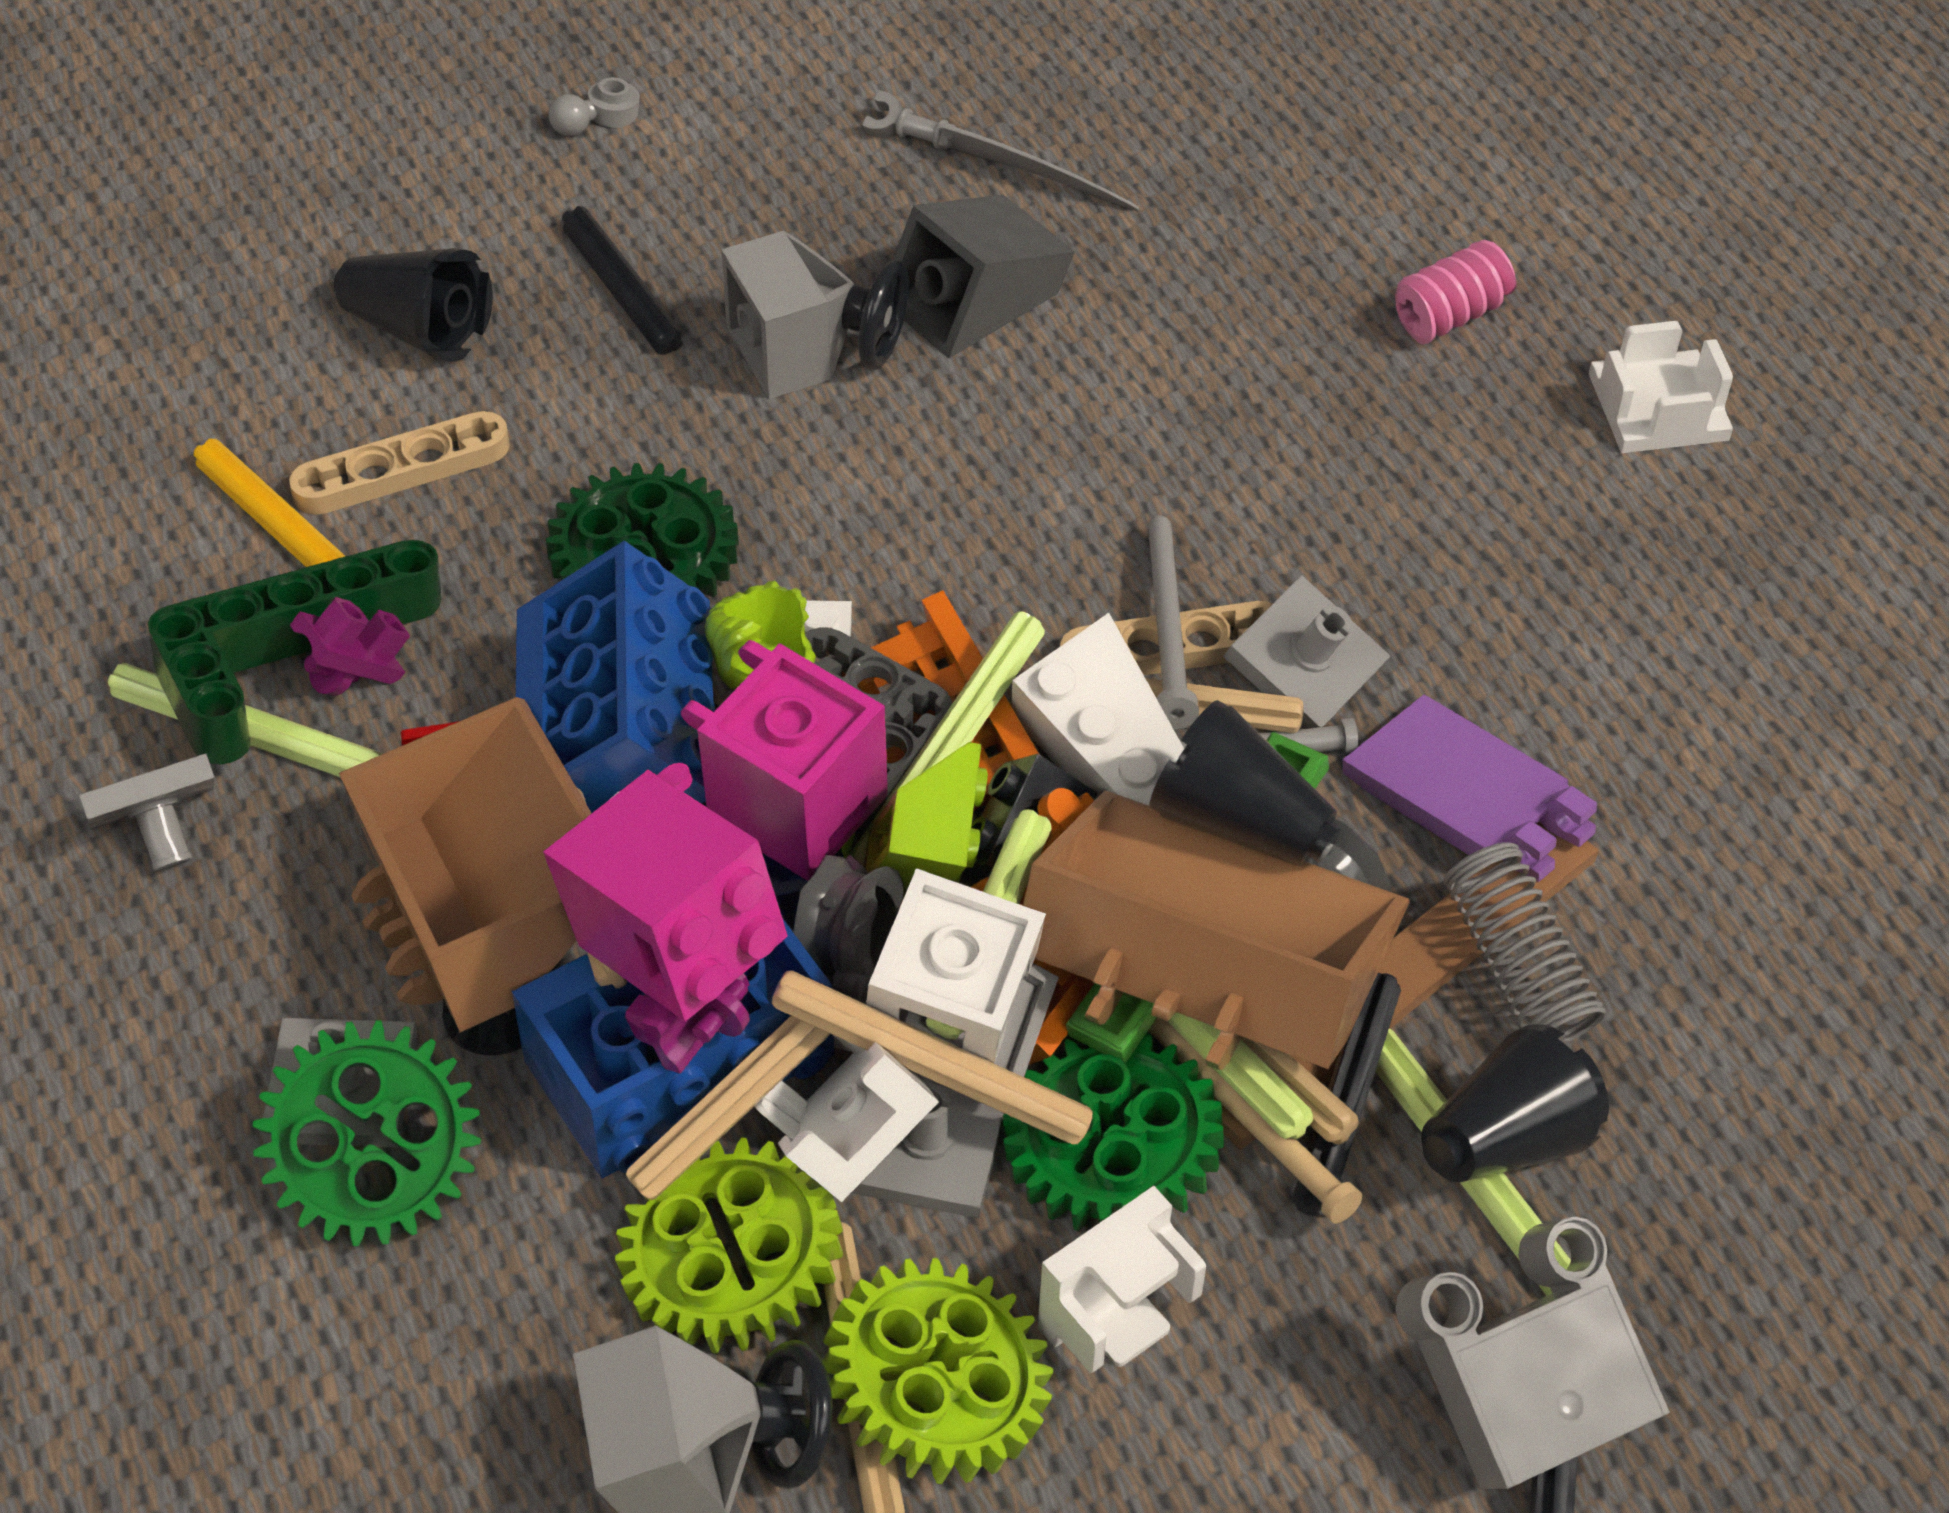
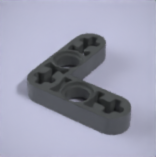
(906, 694)

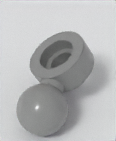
(608, 103)

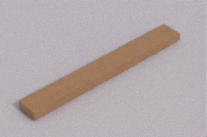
(1441, 946)

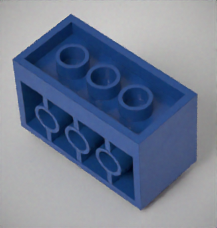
(612, 667)
(614, 1085)

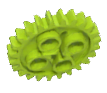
(668, 1269)
(937, 1370)

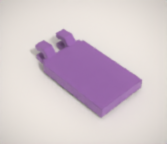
(1470, 785)

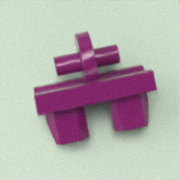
(349, 647)
(679, 1040)

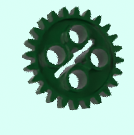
(655, 514)

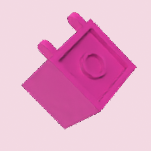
(792, 757)
(667, 892)

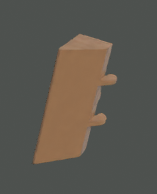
(463, 859)
(1210, 930)

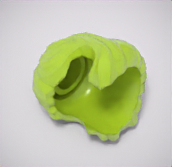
(759, 614)

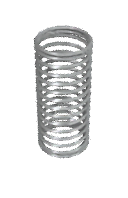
(1510, 851)

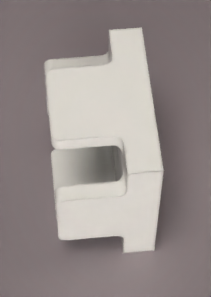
(1662, 394)
(1100, 1283)

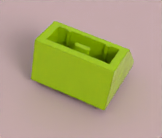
(931, 820)

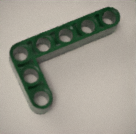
(213, 636)

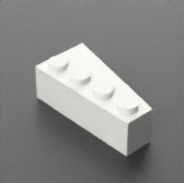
(1097, 714)

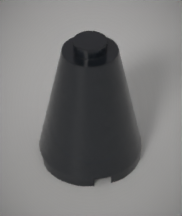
(419, 296)
(1243, 791)
(1518, 1109)

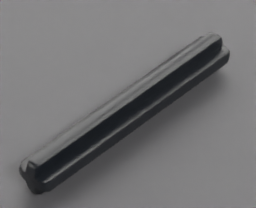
(622, 280)
(1353, 1079)

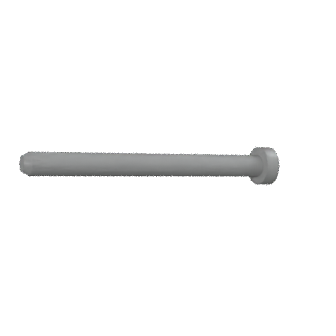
(1176, 700)

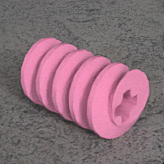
(1454, 290)

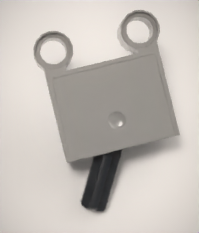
(1543, 1377)

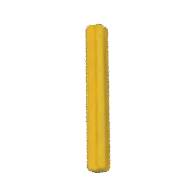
(264, 504)

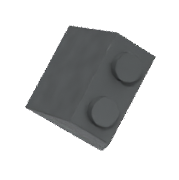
(976, 268)

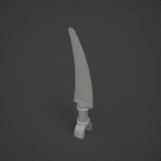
(947, 135)

